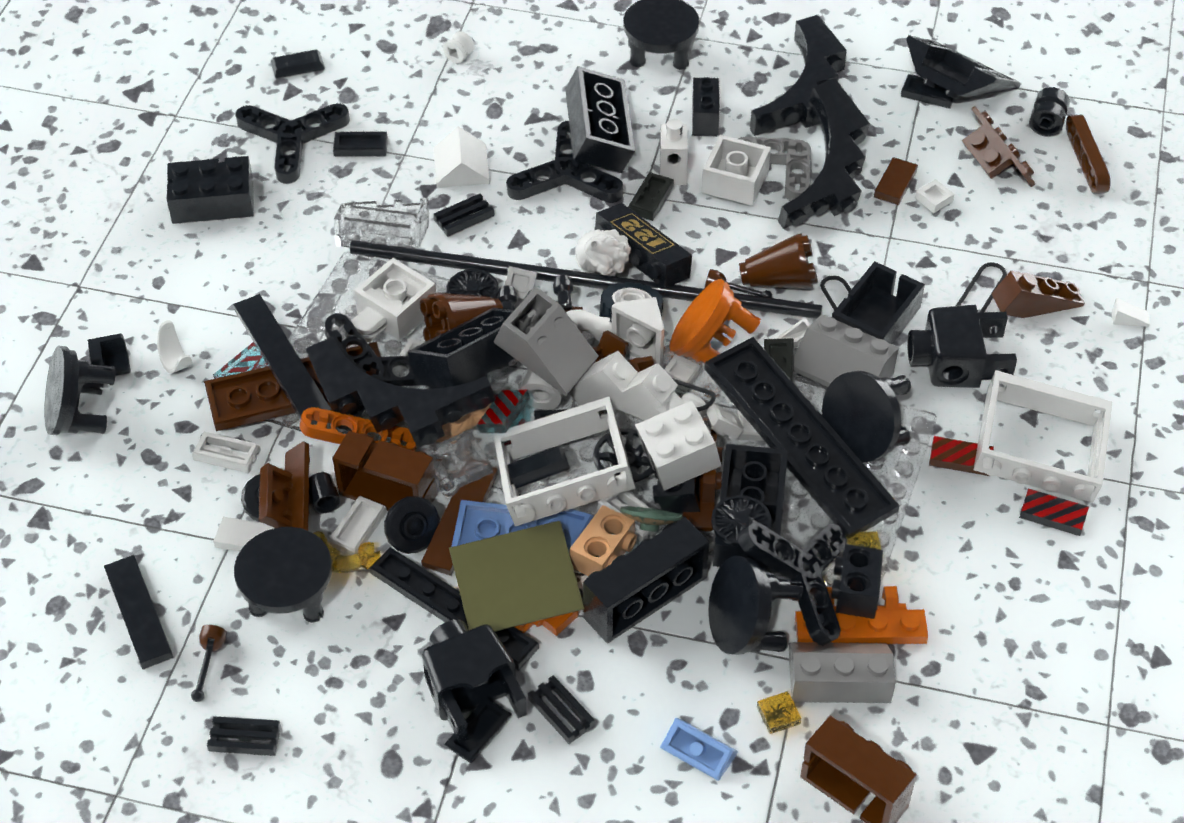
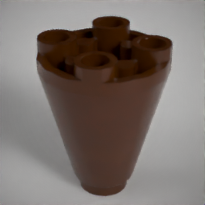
(781, 265)
(449, 310)

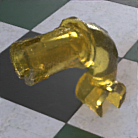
(346, 563)

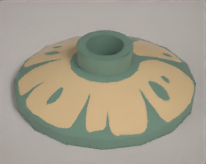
(650, 518)

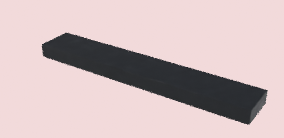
(279, 355)
(442, 600)

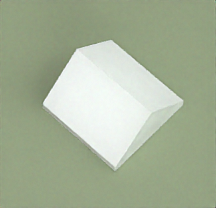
(461, 160)
(641, 326)

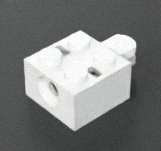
(391, 301)

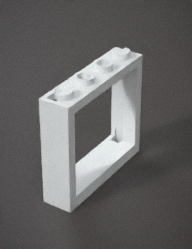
(1052, 401)
(555, 431)

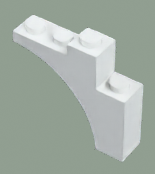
(630, 391)

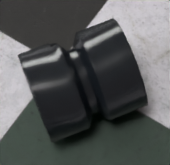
(1049, 111)

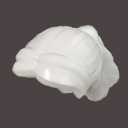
(602, 252)

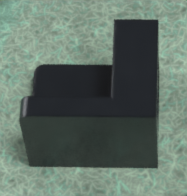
(110, 352)

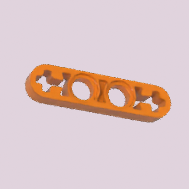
(356, 424)

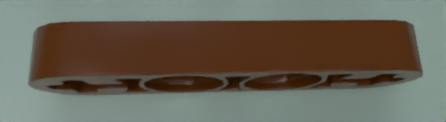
(1088, 154)

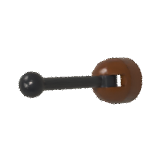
(715, 275)
(211, 640)

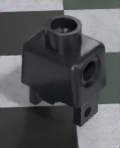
(956, 347)
(465, 669)

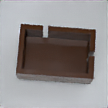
(382, 471)
(852, 768)

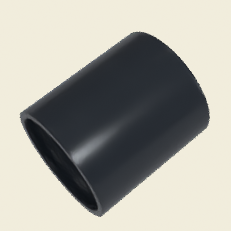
(323, 493)

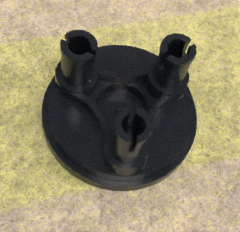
(661, 29)
(64, 384)
(867, 412)
(284, 572)
(742, 606)

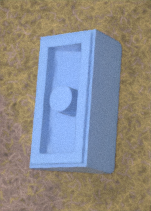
(698, 749)

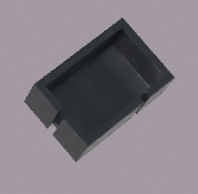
(210, 189)
(875, 308)

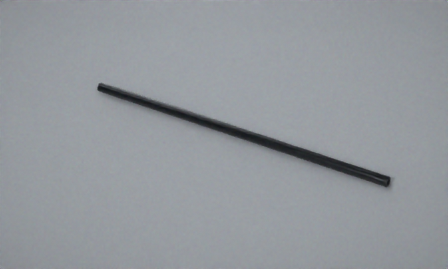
(578, 278)

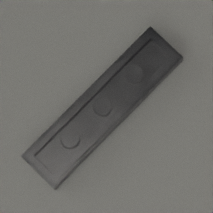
(138, 612)

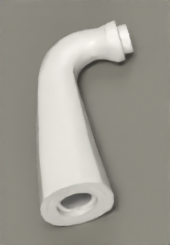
(543, 394)

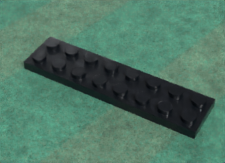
(815, 451)

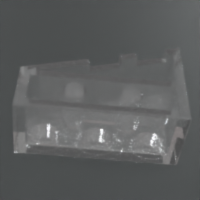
(382, 224)

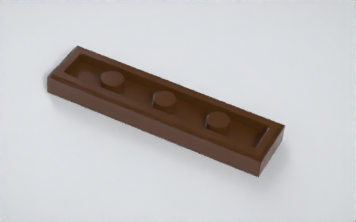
(437, 554)

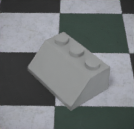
(836, 348)
(841, 672)

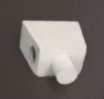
(674, 141)

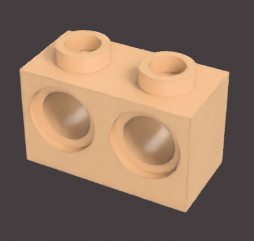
(605, 536)

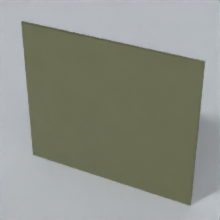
(516, 577)

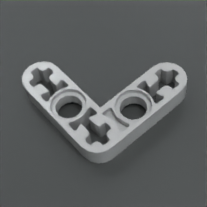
(790, 159)

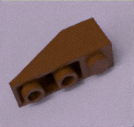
(1032, 295)

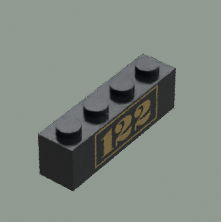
(650, 249)

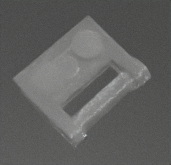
(467, 458)

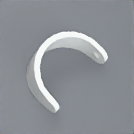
(170, 349)

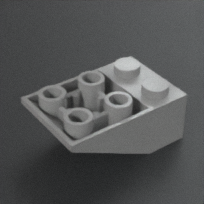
(546, 341)

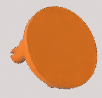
(706, 320)

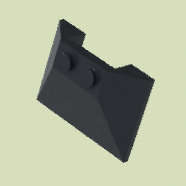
(954, 70)

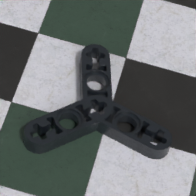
(289, 133)
(564, 171)
(366, 359)
(761, 544)

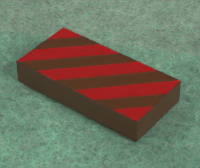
(954, 454)

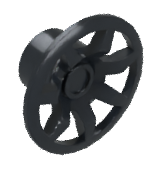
(633, 455)

